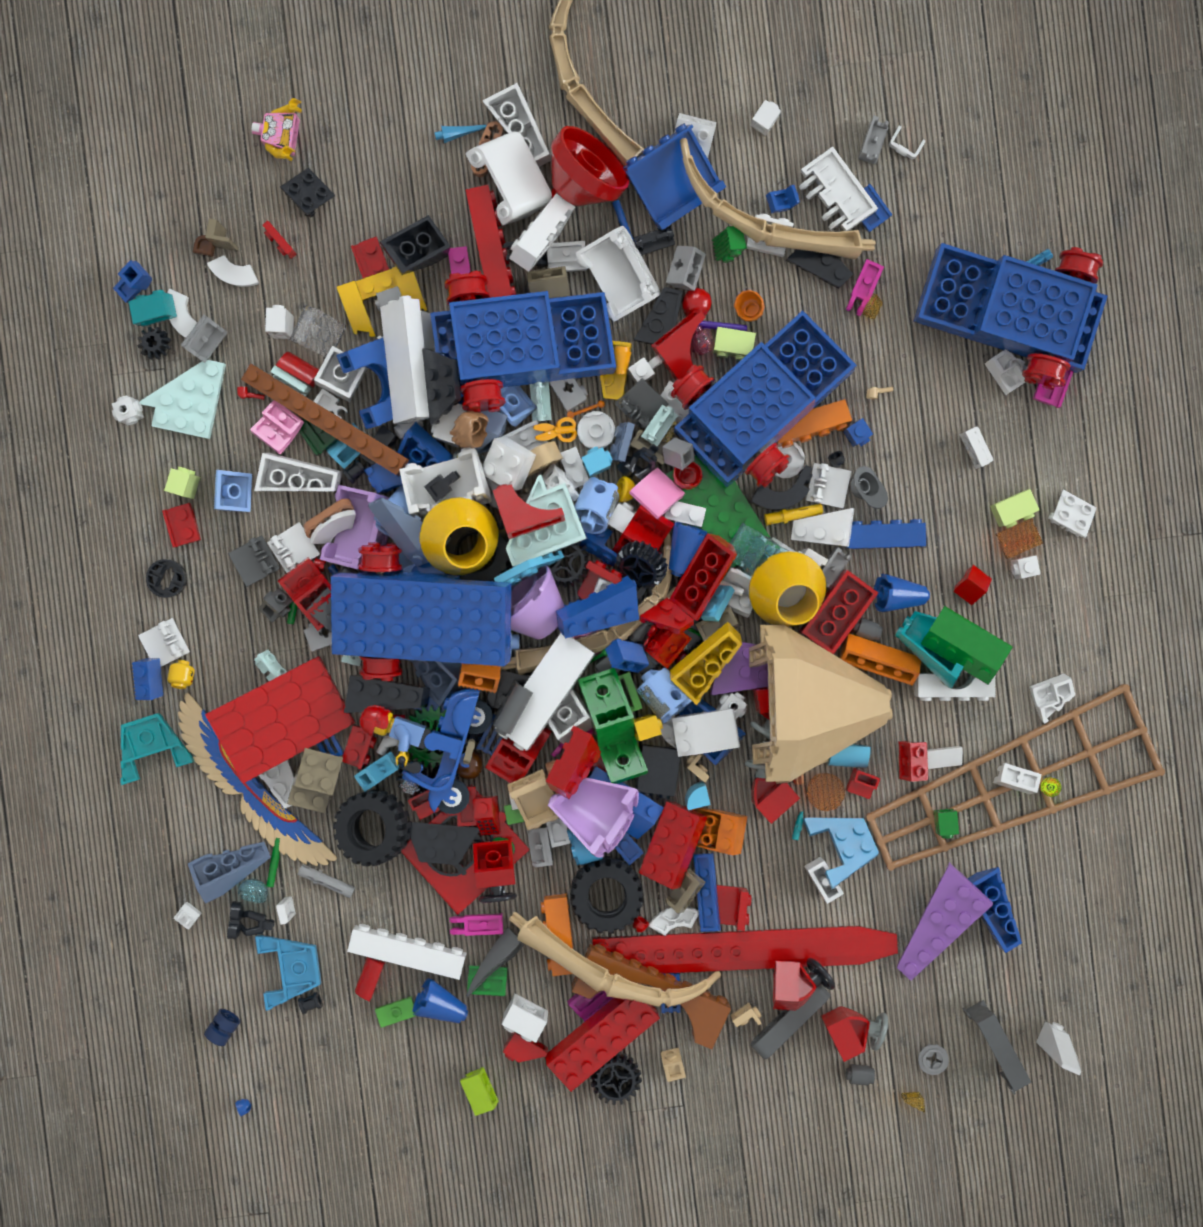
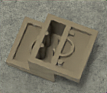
(314, 780)

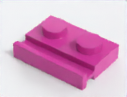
(1053, 397)

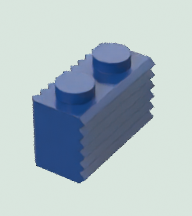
(627, 656)
(147, 679)

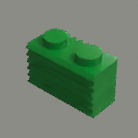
(729, 244)

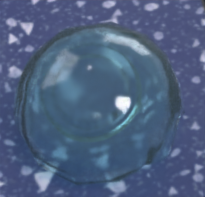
(253, 890)

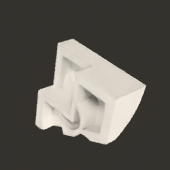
(1007, 371)
(1052, 695)

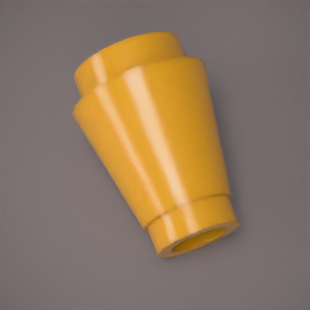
(622, 359)

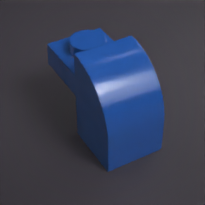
(133, 281)

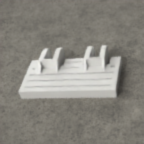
(838, 187)

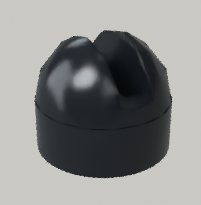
(836, 459)

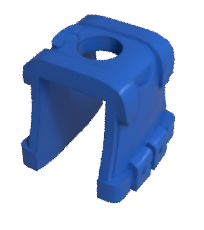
(382, 479)

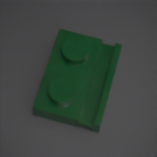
(316, 438)

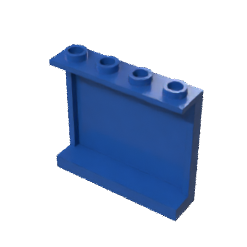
(662, 178)

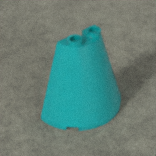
(912, 635)

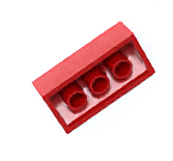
(703, 575)

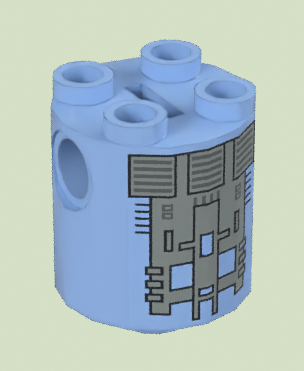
(596, 505)
(662, 694)

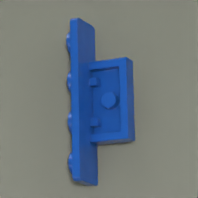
(596, 545)

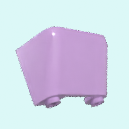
(346, 543)

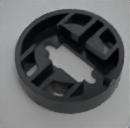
(158, 575)

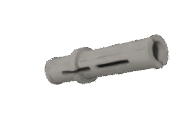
(323, 879)

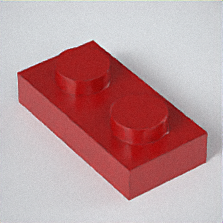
(273, 234)

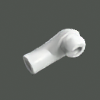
(385, 744)

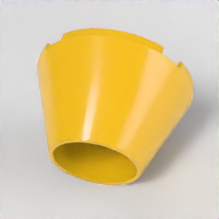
(446, 518)
(779, 574)

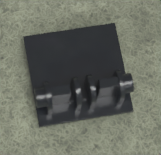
(307, 191)

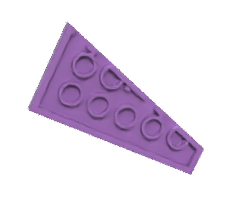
(738, 674)
(948, 914)

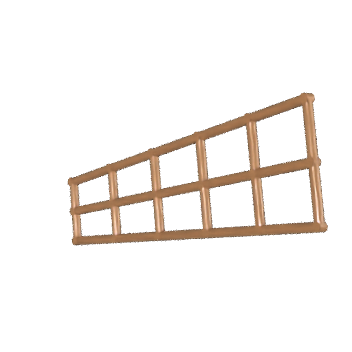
(986, 796)

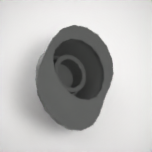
(868, 487)

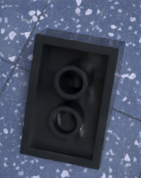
(416, 246)

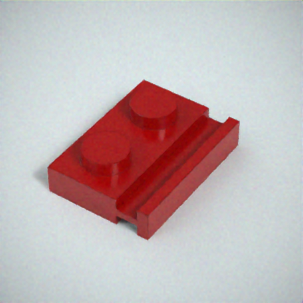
(370, 257)
(181, 525)

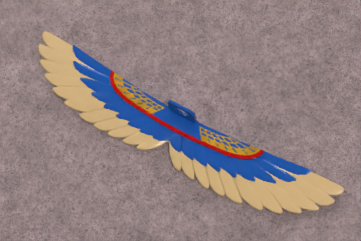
(256, 802)

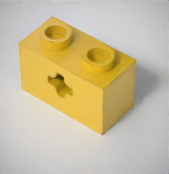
(647, 727)

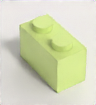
(733, 343)
(182, 482)
(1014, 508)

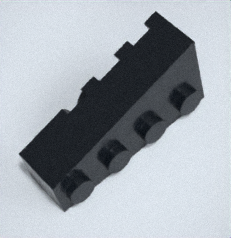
(388, 694)

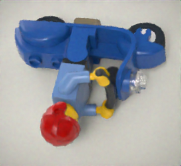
(463, 716)

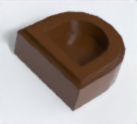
(203, 247)

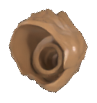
(470, 429)

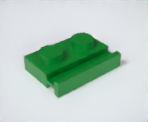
(494, 985)

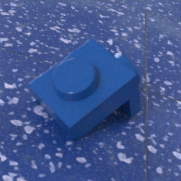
(783, 199)

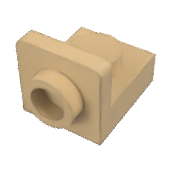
(700, 771)
(743, 1015)
(673, 1064)

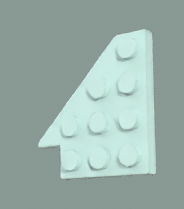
(189, 400)
(552, 537)

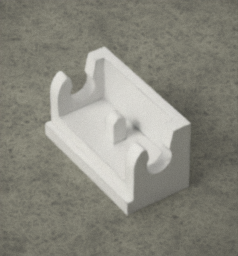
(1018, 779)

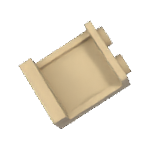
(532, 799)

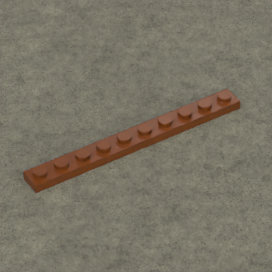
(324, 419)

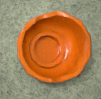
(749, 305)

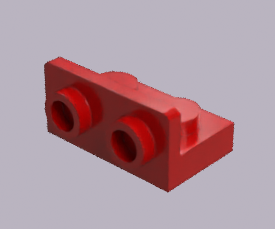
(667, 646)
(358, 748)
(913, 761)

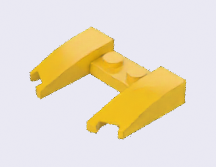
(355, 292)

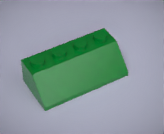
(967, 645)

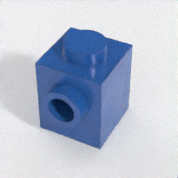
(858, 433)

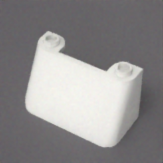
(514, 175)
(619, 272)
(470, 485)

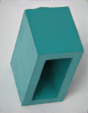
(152, 308)

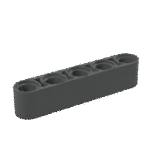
(787, 1023)

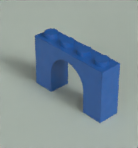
(373, 357)

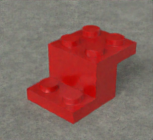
(645, 528)
(304, 585)
(512, 762)

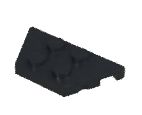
(441, 384)
(441, 842)

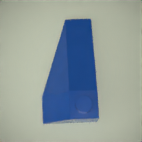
(644, 814)

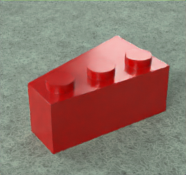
(574, 764)

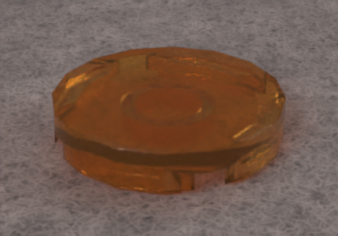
(825, 791)

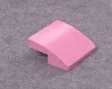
(277, 427)
(657, 493)

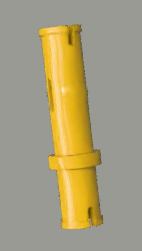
(793, 514)

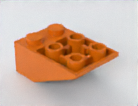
(722, 831)

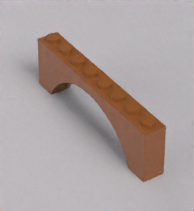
(705, 1011)

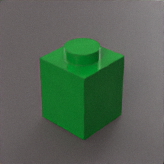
(946, 823)

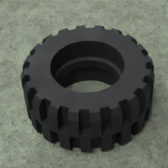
(499, 565)
(349, 834)
(615, 918)

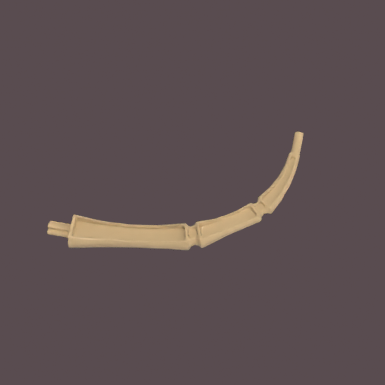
(578, 95)
(842, 244)
(529, 658)
(540, 938)

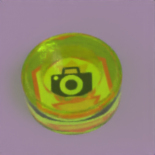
(1051, 786)

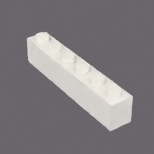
(406, 951)

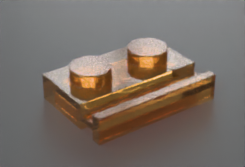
(1019, 538)

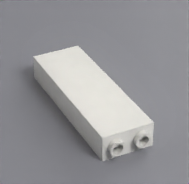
(405, 359)
(550, 686)

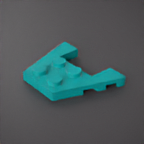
(145, 738)

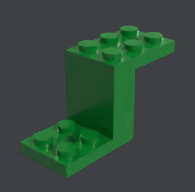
(613, 726)

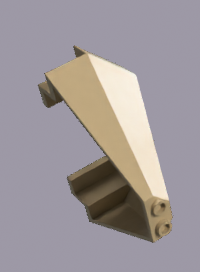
(813, 703)

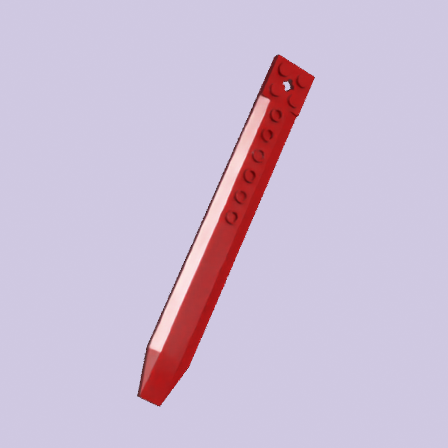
(753, 948)

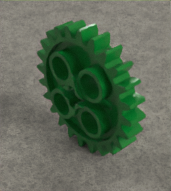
(423, 754)

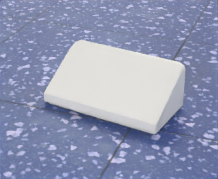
(945, 757)

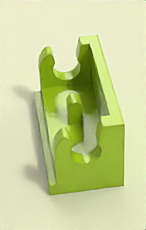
(479, 1091)

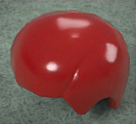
(696, 300)
(688, 477)

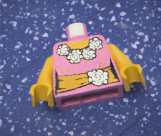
(280, 130)

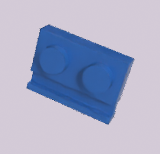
(880, 215)

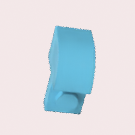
(377, 771)

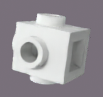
(133, 411)
(730, 698)

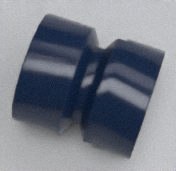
(223, 1025)

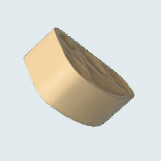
(545, 456)

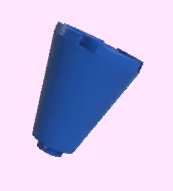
(684, 546)
(898, 593)
(438, 1004)

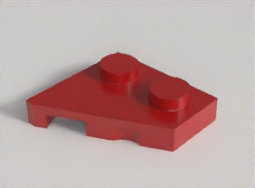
(668, 616)

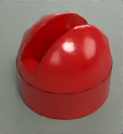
(640, 924)

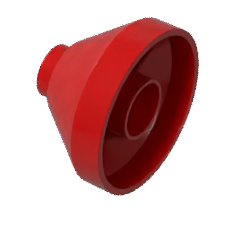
(585, 169)

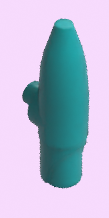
(798, 826)

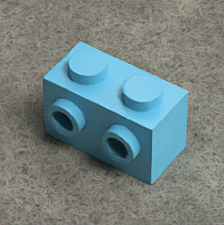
(597, 461)

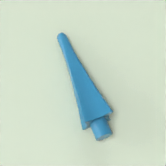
(452, 132)

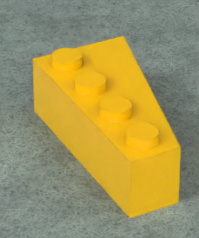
(701, 667)

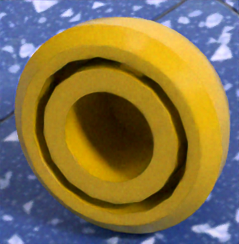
(624, 486)

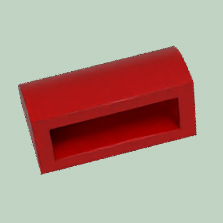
(298, 368)
(369, 978)

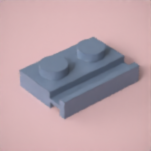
(623, 437)

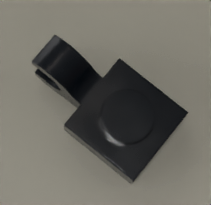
(440, 487)

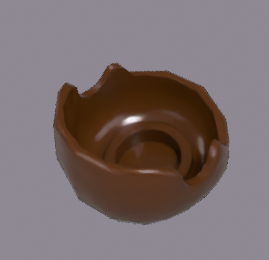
(475, 766)

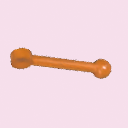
(600, 404)

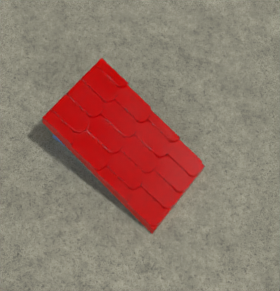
(280, 719)

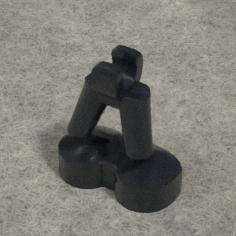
(631, 468)
(235, 925)

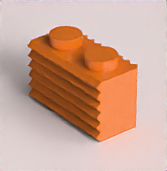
(479, 677)

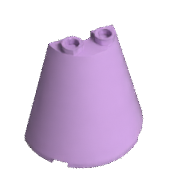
(597, 813)

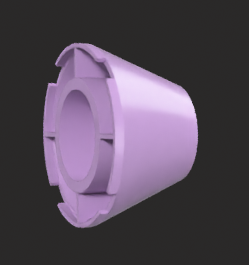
(535, 604)

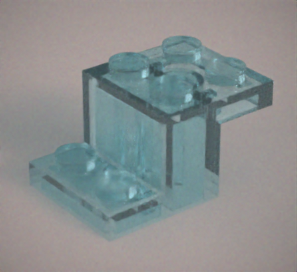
(753, 548)

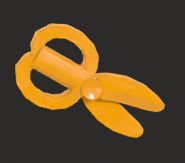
(552, 431)

